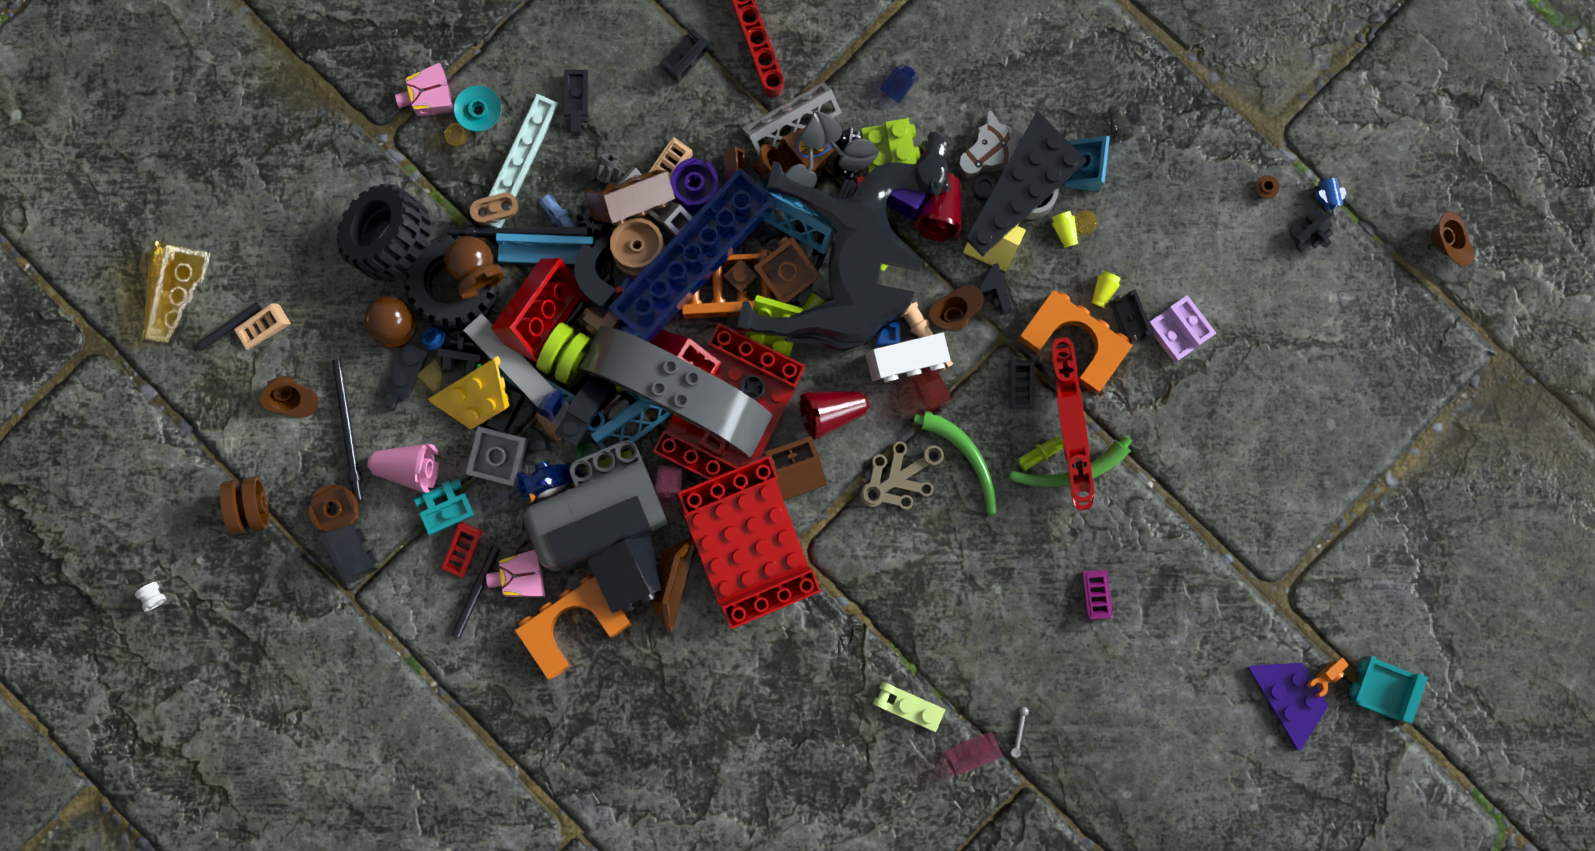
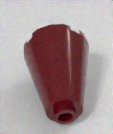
(941, 213)
(831, 410)

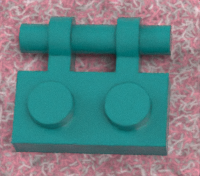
(448, 513)

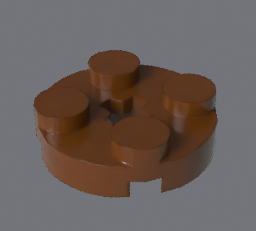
(320, 504)

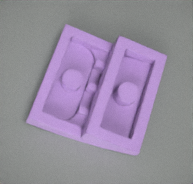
(1181, 329)

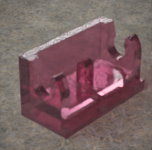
(973, 753)

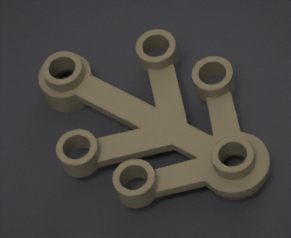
(898, 478)

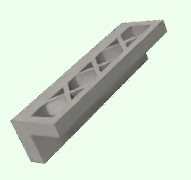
(789, 112)

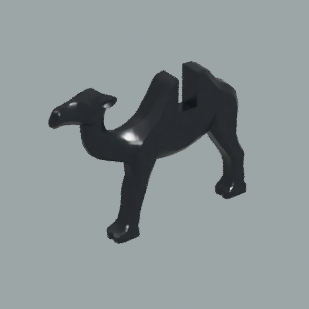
(856, 254)

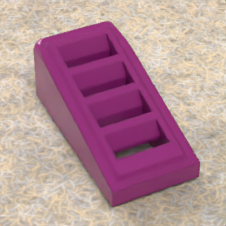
(1097, 615)

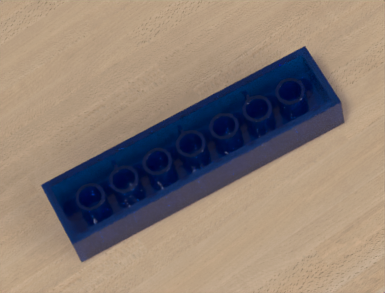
(692, 256)

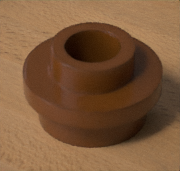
(1262, 192)

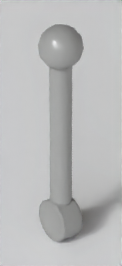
(1015, 752)

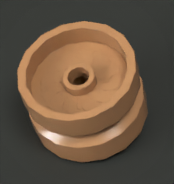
(635, 246)

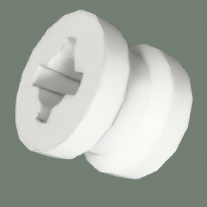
(150, 596)

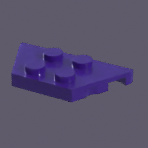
(1290, 698)

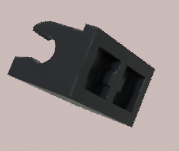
(685, 56)
(1131, 317)

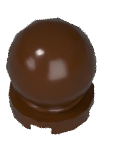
(470, 263)
(390, 322)

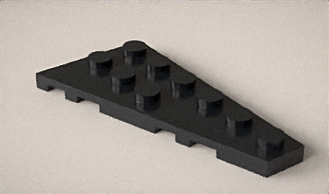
(1033, 174)

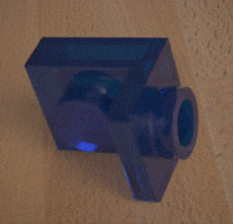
(900, 82)

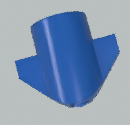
(1330, 194)

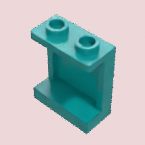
(1387, 690)

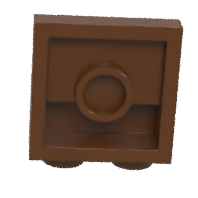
(787, 270)

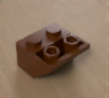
(797, 468)

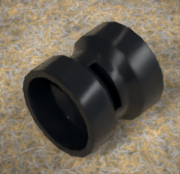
(755, 385)

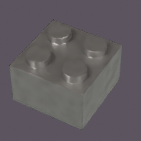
(497, 456)

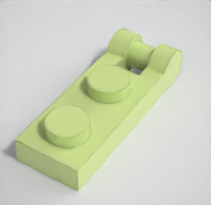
(910, 707)

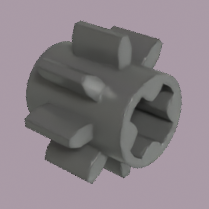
(607, 167)

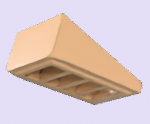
(668, 151)
(280, 317)

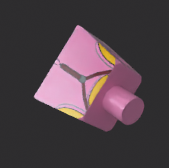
(427, 92)
(519, 576)

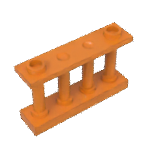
(719, 306)

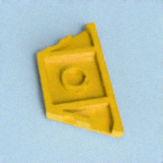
(474, 396)

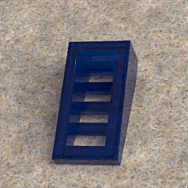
(551, 404)

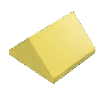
(1000, 253)

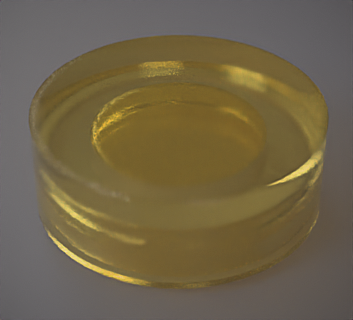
(1085, 222)

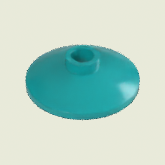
(474, 98)

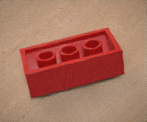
(538, 308)

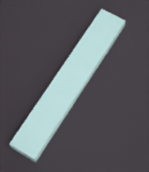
(523, 151)

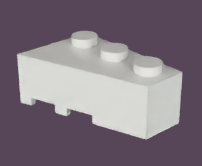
(908, 357)

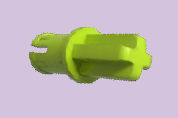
(1041, 453)

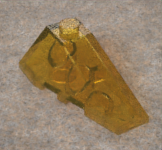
(171, 281)

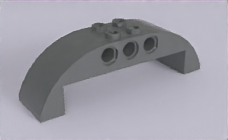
(677, 388)

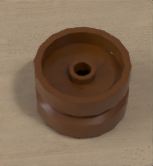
(244, 505)

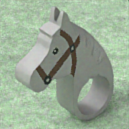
(992, 153)

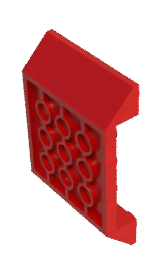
(738, 358)
(747, 542)

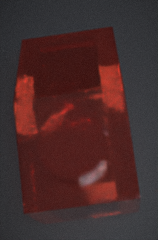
(931, 389)

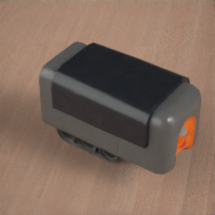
(596, 513)

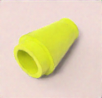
(1066, 228)
(1105, 288)

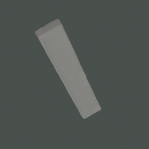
(512, 364)

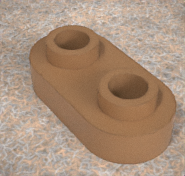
(493, 205)

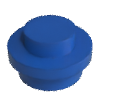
(433, 338)

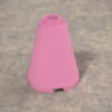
(407, 466)

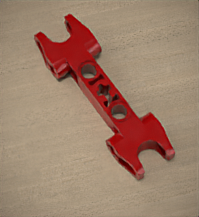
(1073, 424)

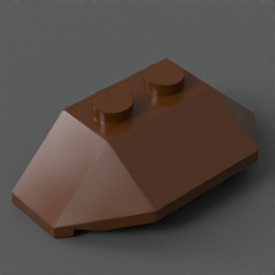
(673, 573)

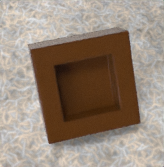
(740, 276)

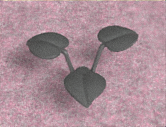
(823, 131)

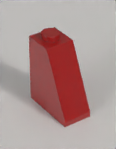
(687, 350)

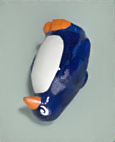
(545, 481)

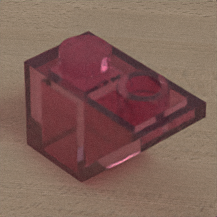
(669, 482)

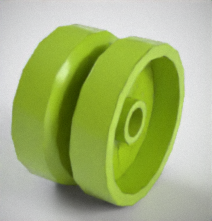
(563, 353)

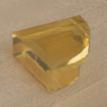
(432, 376)

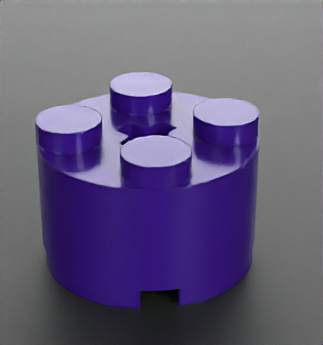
(695, 171)

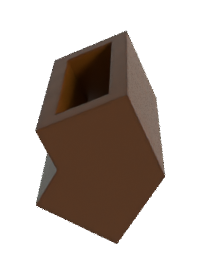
(734, 160)

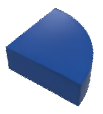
(889, 335)

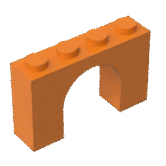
(1060, 312)
(538, 631)

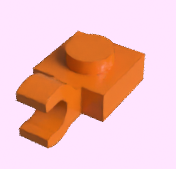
(1331, 672)

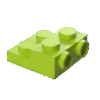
(893, 142)
(774, 309)

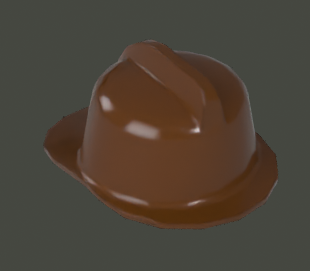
(765, 160)
(1451, 239)
(956, 308)
(289, 398)

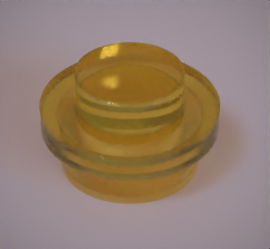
(456, 134)

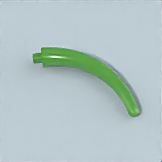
(952, 433)
(1099, 466)

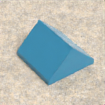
(1092, 174)

